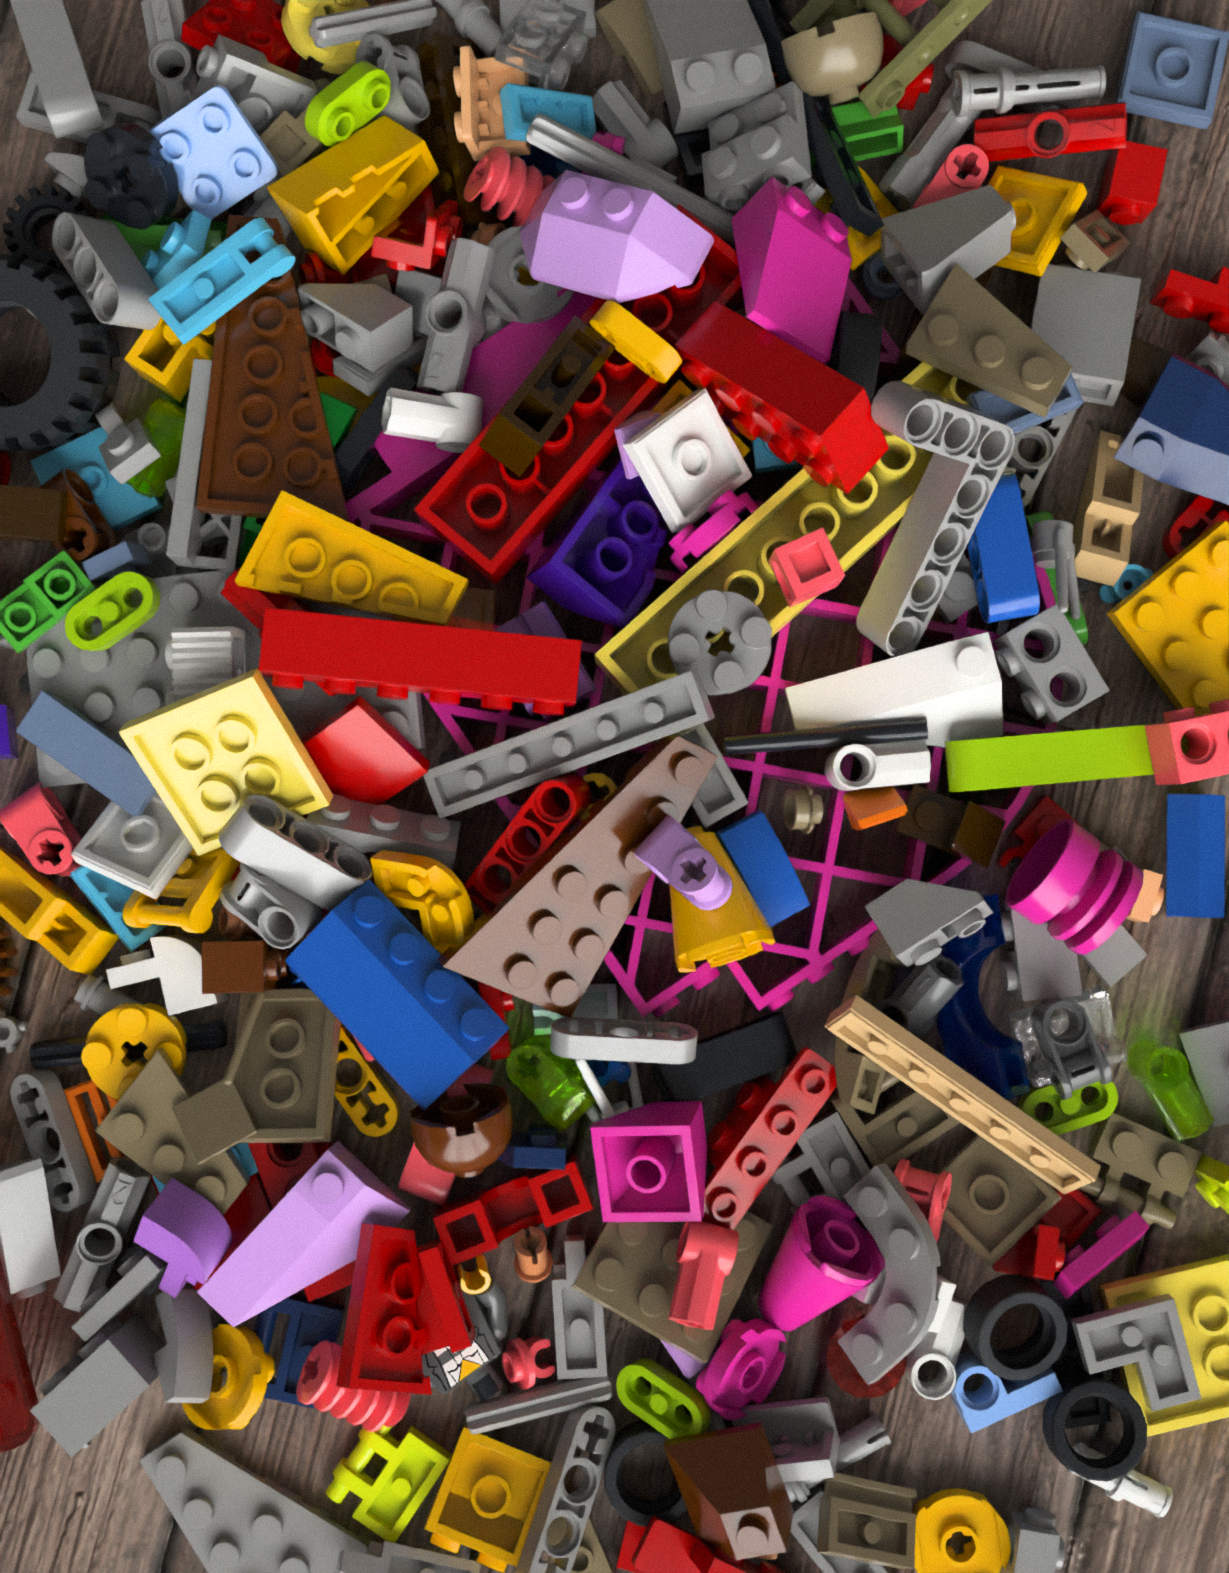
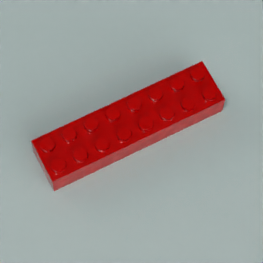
(497, 515)

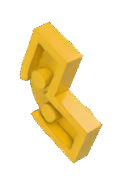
(429, 887)

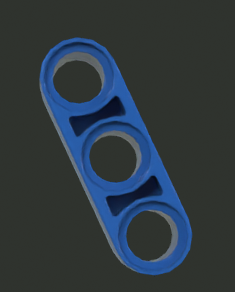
(1003, 557)

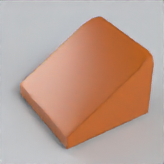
(873, 806)

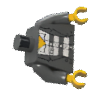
(490, 1319)

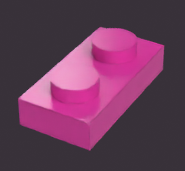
(1114, 1239)

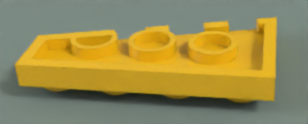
(336, 563)

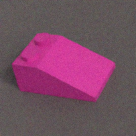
(792, 267)

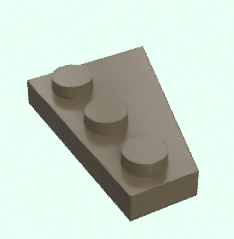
(988, 346)
(150, 1135)

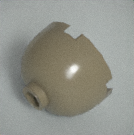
(835, 57)

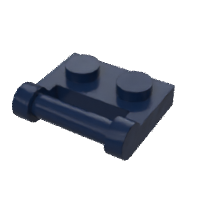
(307, 1327)

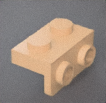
(481, 115)

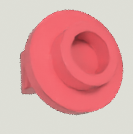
(520, 1363)

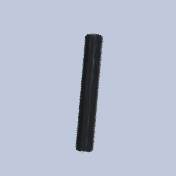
(69, 1050)

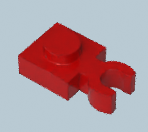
(1032, 826)
(500, 1004)

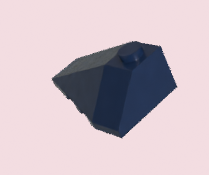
(1182, 431)

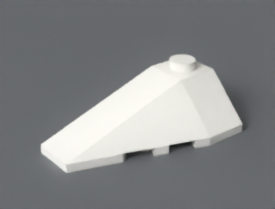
(947, 684)

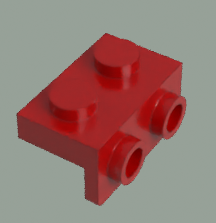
(417, 244)

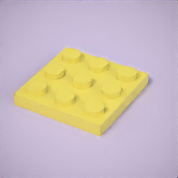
(219, 750)
(1203, 1310)

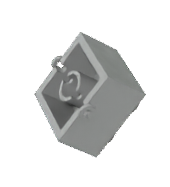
(98, 1383)

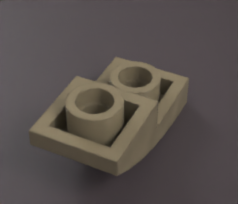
(629, 34)

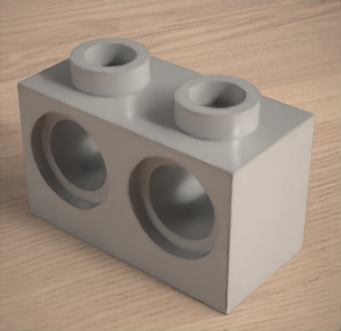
(1061, 658)

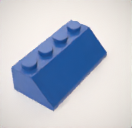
(396, 994)

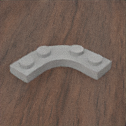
(910, 1283)

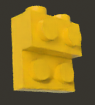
(487, 1500)

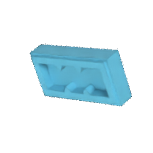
(524, 102)
(109, 900)

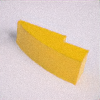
(52, 916)

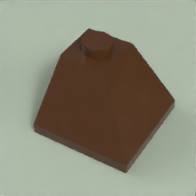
(733, 1490)

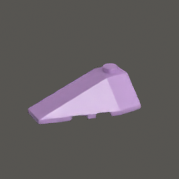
(303, 1236)

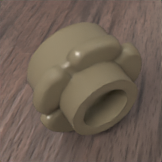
(802, 809)

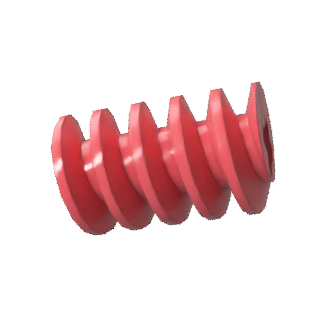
(506, 182)
(359, 1406)

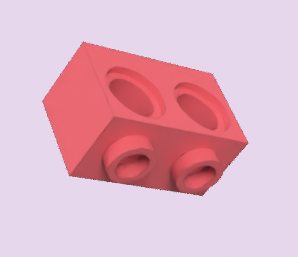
(1207, 744)

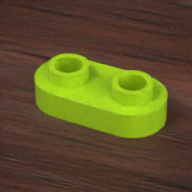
(348, 103)
(114, 608)
(1072, 1112)
(665, 1402)

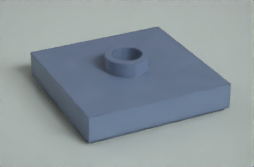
(1172, 70)

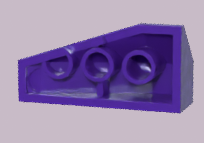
(605, 551)

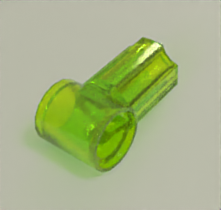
(166, 426)
(1171, 1090)

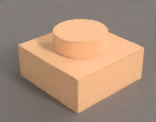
(1149, 898)

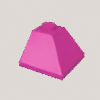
(652, 1163)

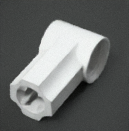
(447, 419)
(882, 765)
(940, 1347)

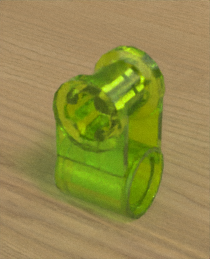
(553, 1085)

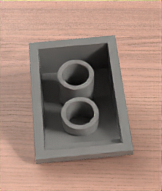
(707, 58)

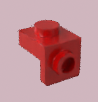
(1034, 1254)

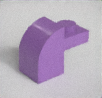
(185, 1234)

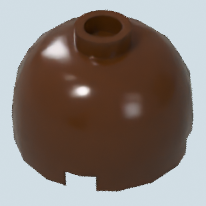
(464, 1130)

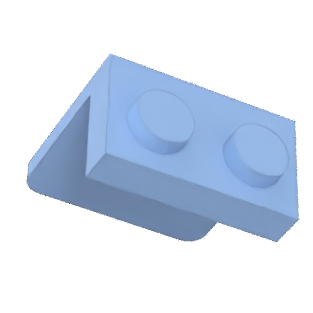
(214, 152)

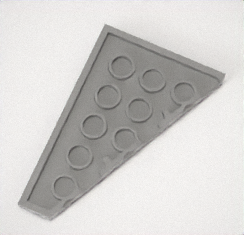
(240, 1518)

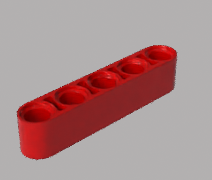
(512, 847)

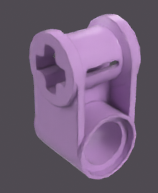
(682, 862)

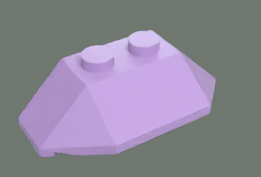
(610, 239)

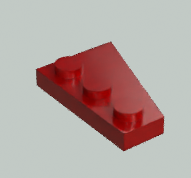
(382, 1322)

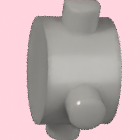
(10, 1031)

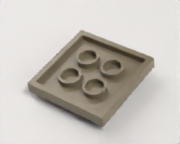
(636, 1271)

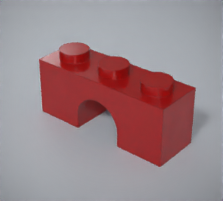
(496, 1212)

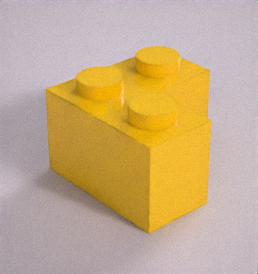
(165, 361)

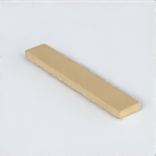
(961, 1095)

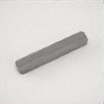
(379, 19)
(536, 1403)

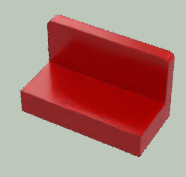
(441, 1302)

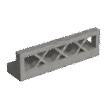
(187, 521)

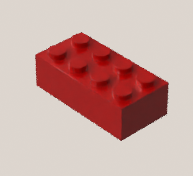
(783, 397)

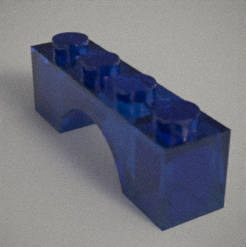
(966, 1030)

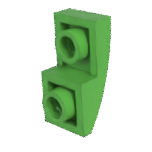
(42, 601)

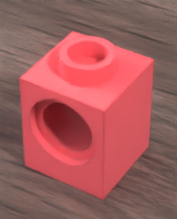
(806, 567)

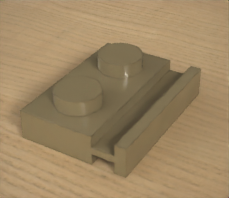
(867, 1521)

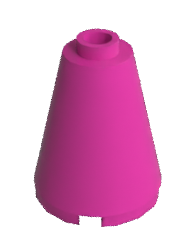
(818, 1264)

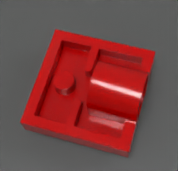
(246, 22)

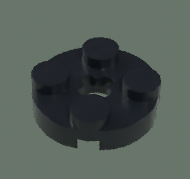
(110, 189)

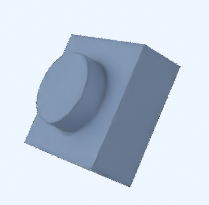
(118, 559)

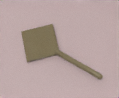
(217, 1114)

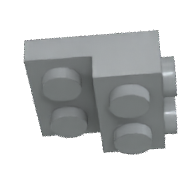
(252, 81)
(755, 144)

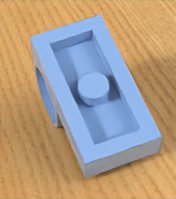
(997, 1396)

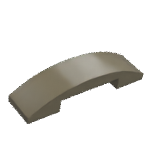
(857, 1075)

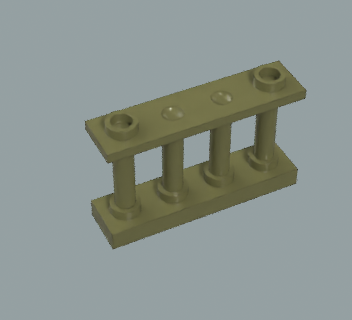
(919, 49)

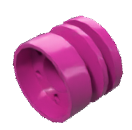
(1074, 887)

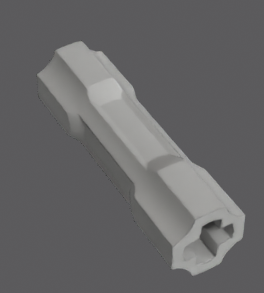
(926, 153)

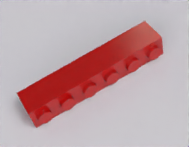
(419, 659)

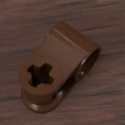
(84, 519)

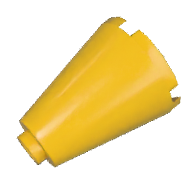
(721, 933)

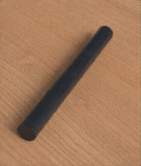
(826, 737)

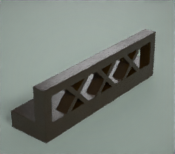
(439, 132)

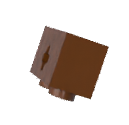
(242, 966)

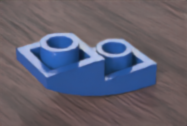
(764, 867)

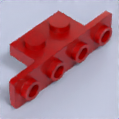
(761, 1134)
(675, 1550)

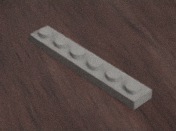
(570, 743)

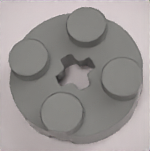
(509, 297)
(748, 634)

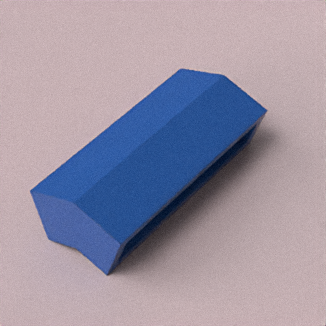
(1195, 856)

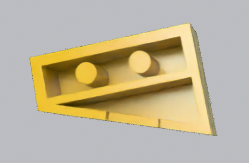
(354, 190)

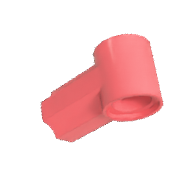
(705, 1258)

